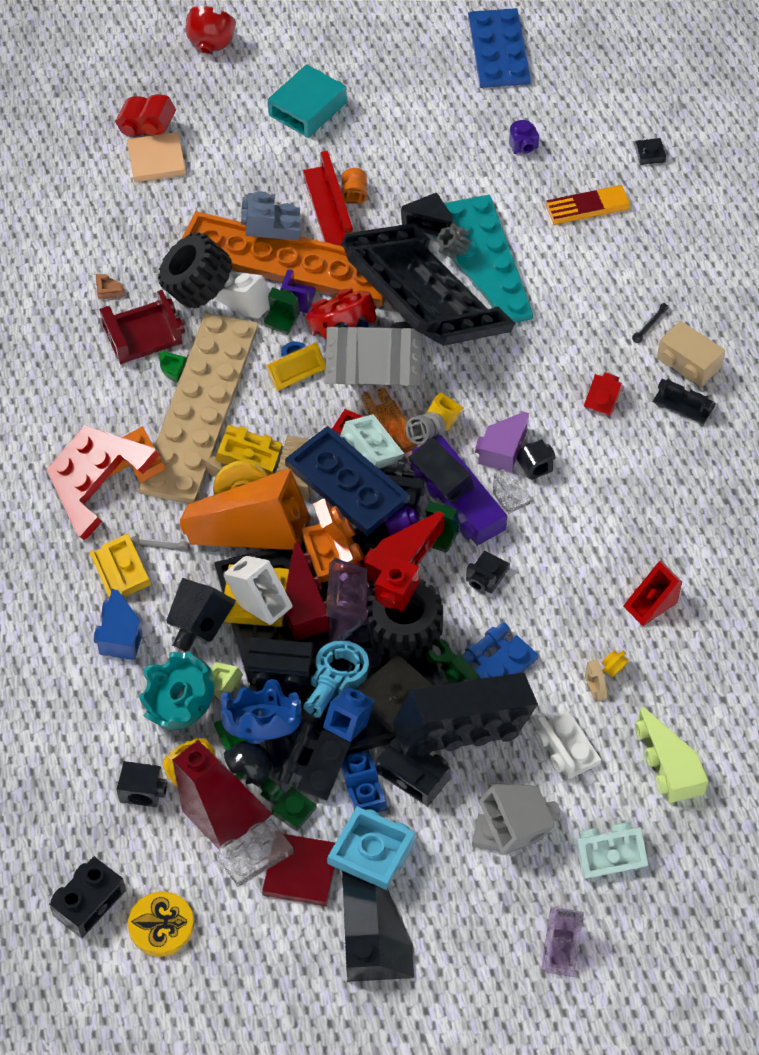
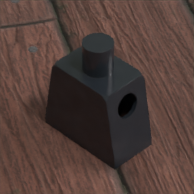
(197, 613)

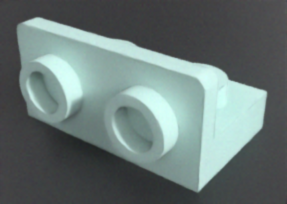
(372, 441)
(611, 851)

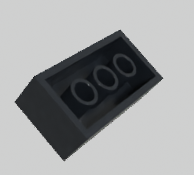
(464, 714)

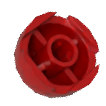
(208, 29)

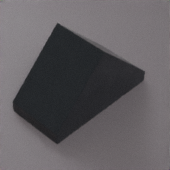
(428, 214)

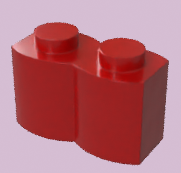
(145, 115)

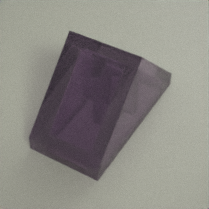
(562, 941)

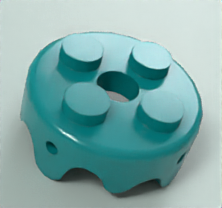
(167, 682)

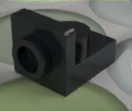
(486, 572)

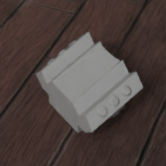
(373, 356)

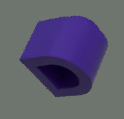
(523, 137)
(402, 519)

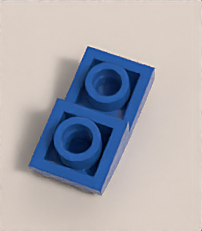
(363, 782)

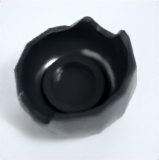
(251, 760)

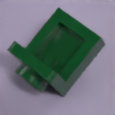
(283, 310)
(451, 525)

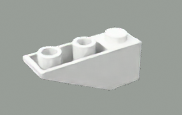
(245, 294)

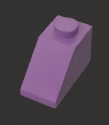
(503, 442)

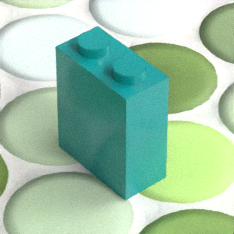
(307, 101)

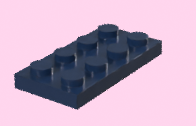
(347, 480)

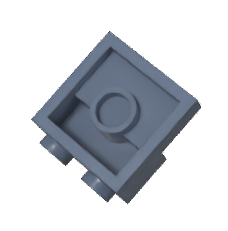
(270, 220)

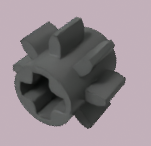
(453, 241)

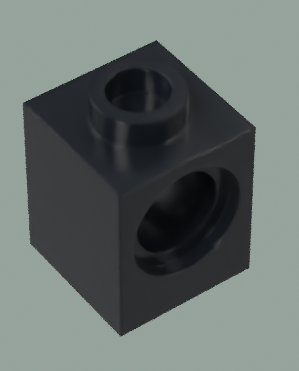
(141, 784)

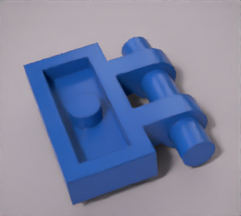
(509, 659)

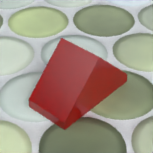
(654, 595)

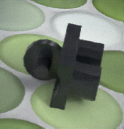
(406, 481)

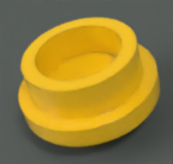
(614, 663)

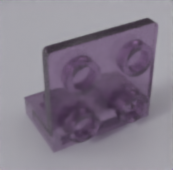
(346, 598)

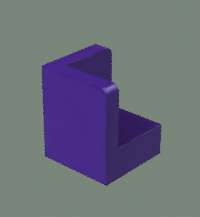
(304, 293)

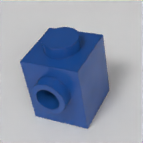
(348, 714)

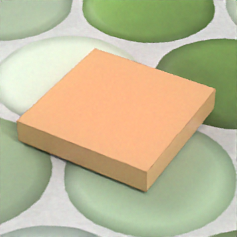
(156, 157)

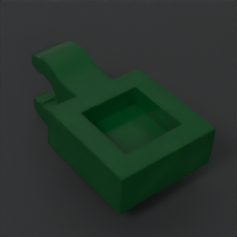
(453, 665)
(289, 807)

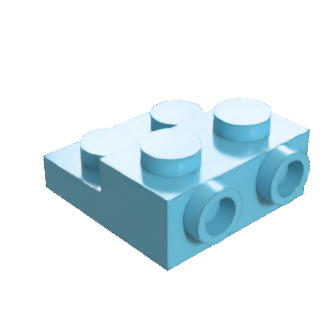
(372, 847)

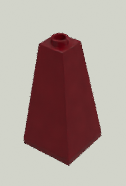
(215, 796)

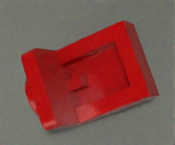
(604, 393)

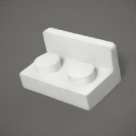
(567, 744)

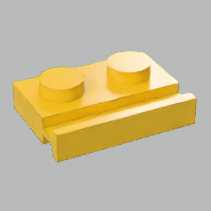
(120, 566)

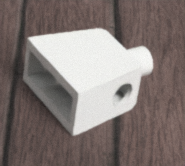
(253, 579)

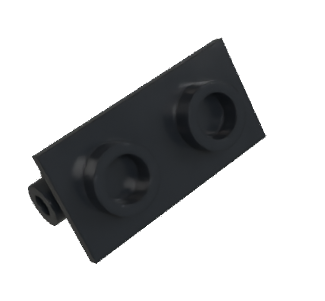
(684, 402)

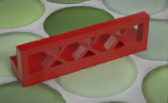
(328, 201)

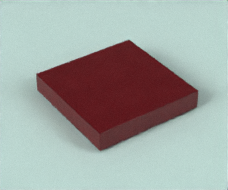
(303, 874)

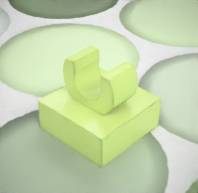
(226, 678)

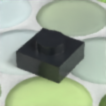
(650, 151)

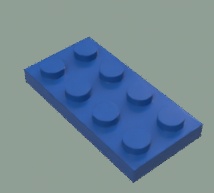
(498, 48)

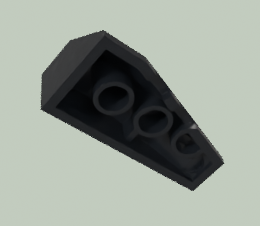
(374, 933)

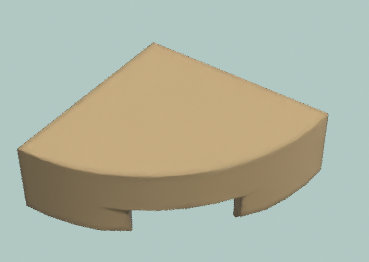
(595, 680)

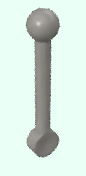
(182, 545)

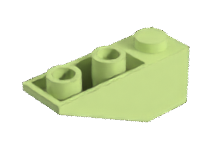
(675, 762)

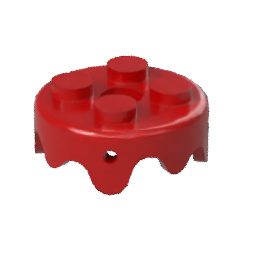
(345, 308)

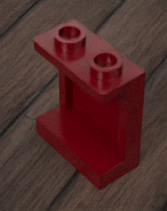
(143, 329)

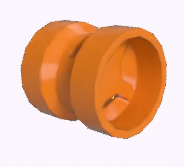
(354, 186)

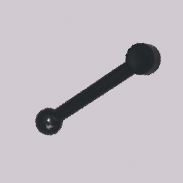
(638, 336)

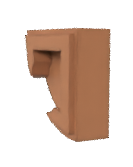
(108, 287)

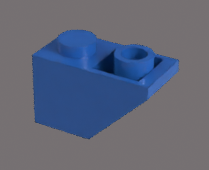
(120, 629)

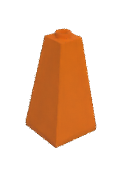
(252, 515)

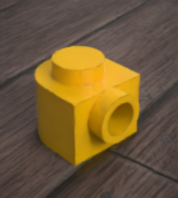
(450, 413)

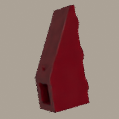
(308, 610)

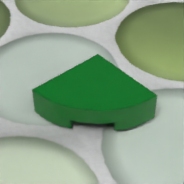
(172, 365)

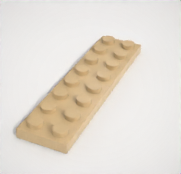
(200, 407)

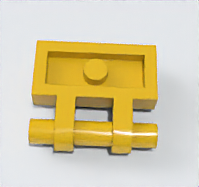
(247, 446)

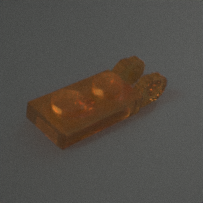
(390, 418)

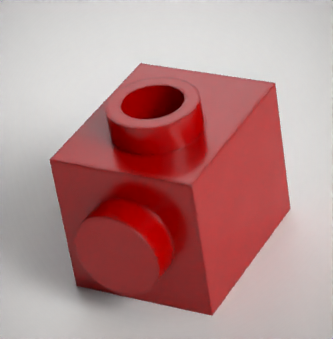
(396, 583)

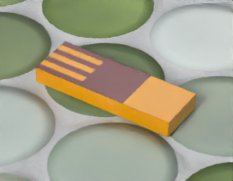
(587, 204)

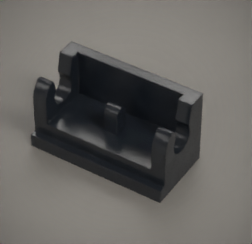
(442, 470)

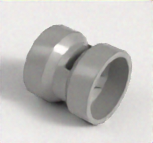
(424, 427)

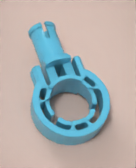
(330, 681)

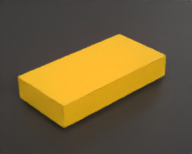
(296, 366)

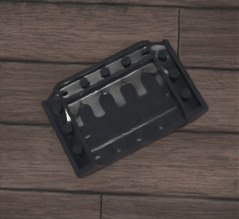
(421, 286)

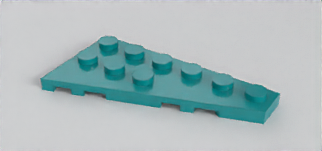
(488, 258)

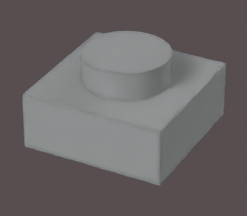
(483, 835)

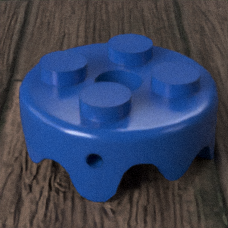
(258, 715)

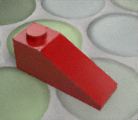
(408, 544)

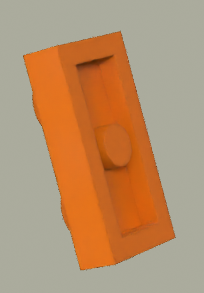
(320, 548)

